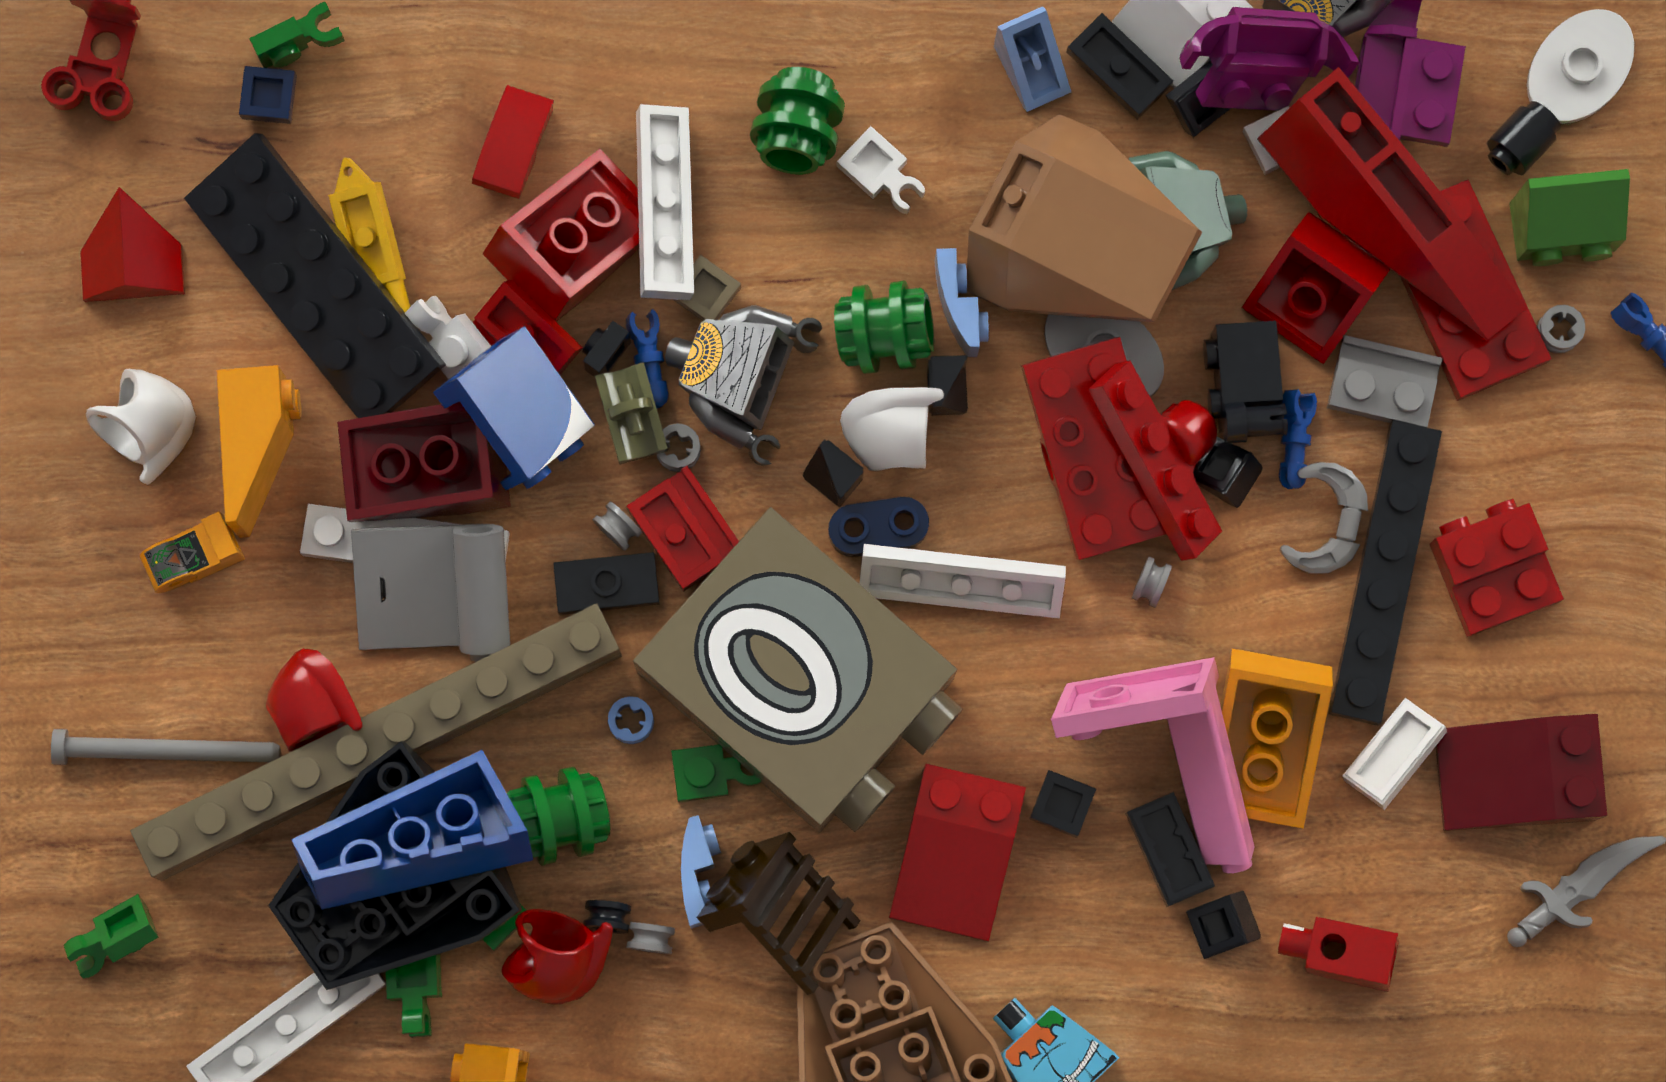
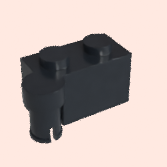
(1246, 380)

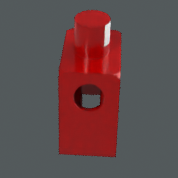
(1365, 962)

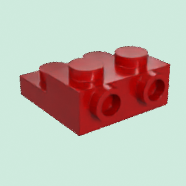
(1496, 567)

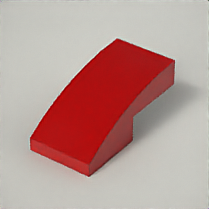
(512, 142)

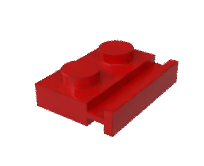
(511, 310)
(683, 527)

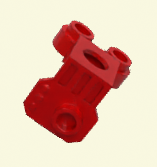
(93, 75)

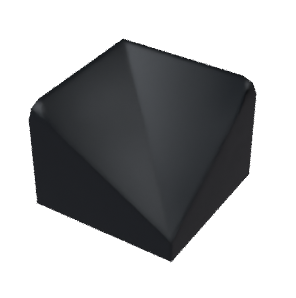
(950, 376)
(833, 473)

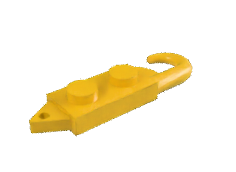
(366, 224)

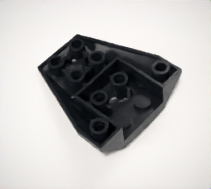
(394, 928)

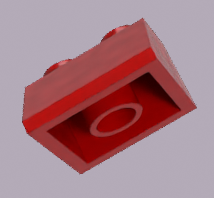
(1316, 287)

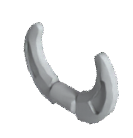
(1353, 497)

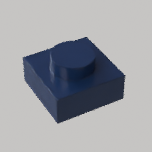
(267, 94)

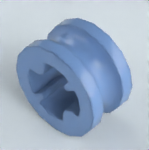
(636, 705)

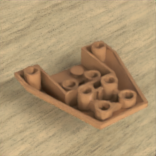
(1076, 231)
(888, 1019)

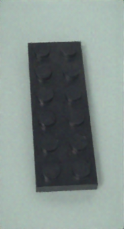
(314, 280)

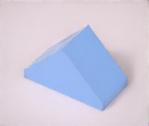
(1032, 59)

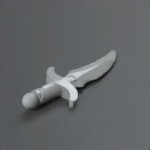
(1577, 887)

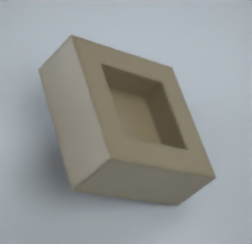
(712, 290)

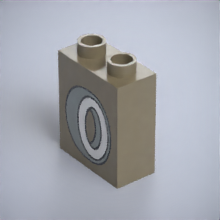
(800, 674)

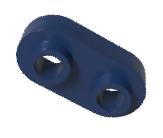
(878, 524)

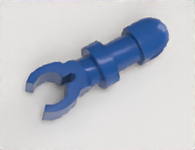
(1635, 317)
(648, 353)
(1297, 438)

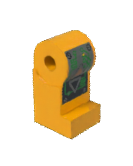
(192, 554)

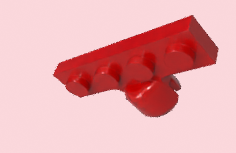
(1162, 454)

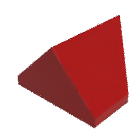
(130, 255)

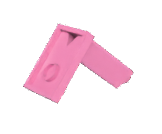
(1191, 705)

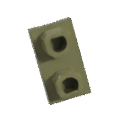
(631, 413)

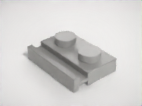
(1384, 382)

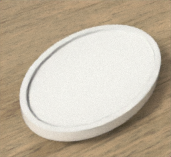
(1581, 64)

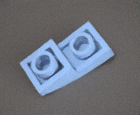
(962, 313)
(697, 849)

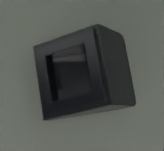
(1227, 472)
(1223, 924)

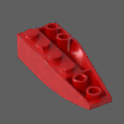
(1386, 203)

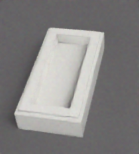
(1394, 753)

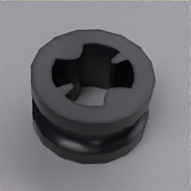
(607, 911)

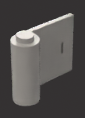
(438, 587)

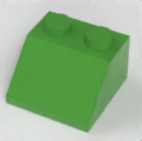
(1570, 216)

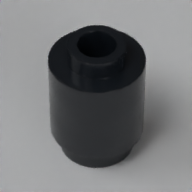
(1523, 138)

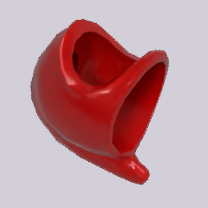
(310, 699)
(557, 958)

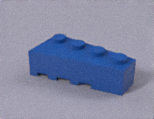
(416, 836)

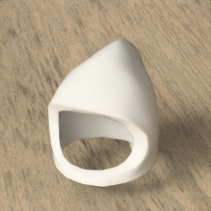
(148, 424)
(889, 426)

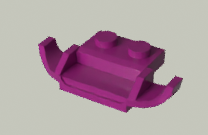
(1263, 56)
(1409, 78)

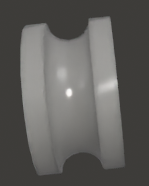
(1575, 333)
(684, 434)
(617, 526)
(1151, 582)
(650, 938)

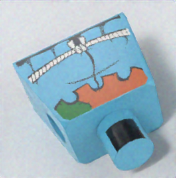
(1050, 1047)

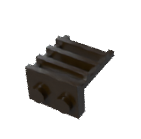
(759, 889)

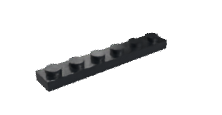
(1385, 573)

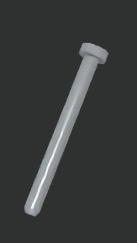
(159, 749)

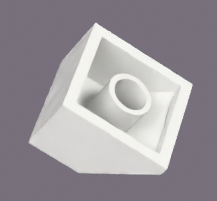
(1166, 25)

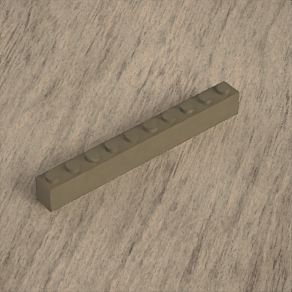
(335, 760)

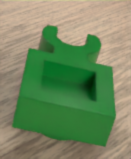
(705, 772)

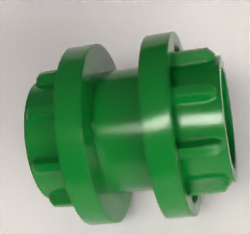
(797, 120)
(884, 327)
(562, 814)

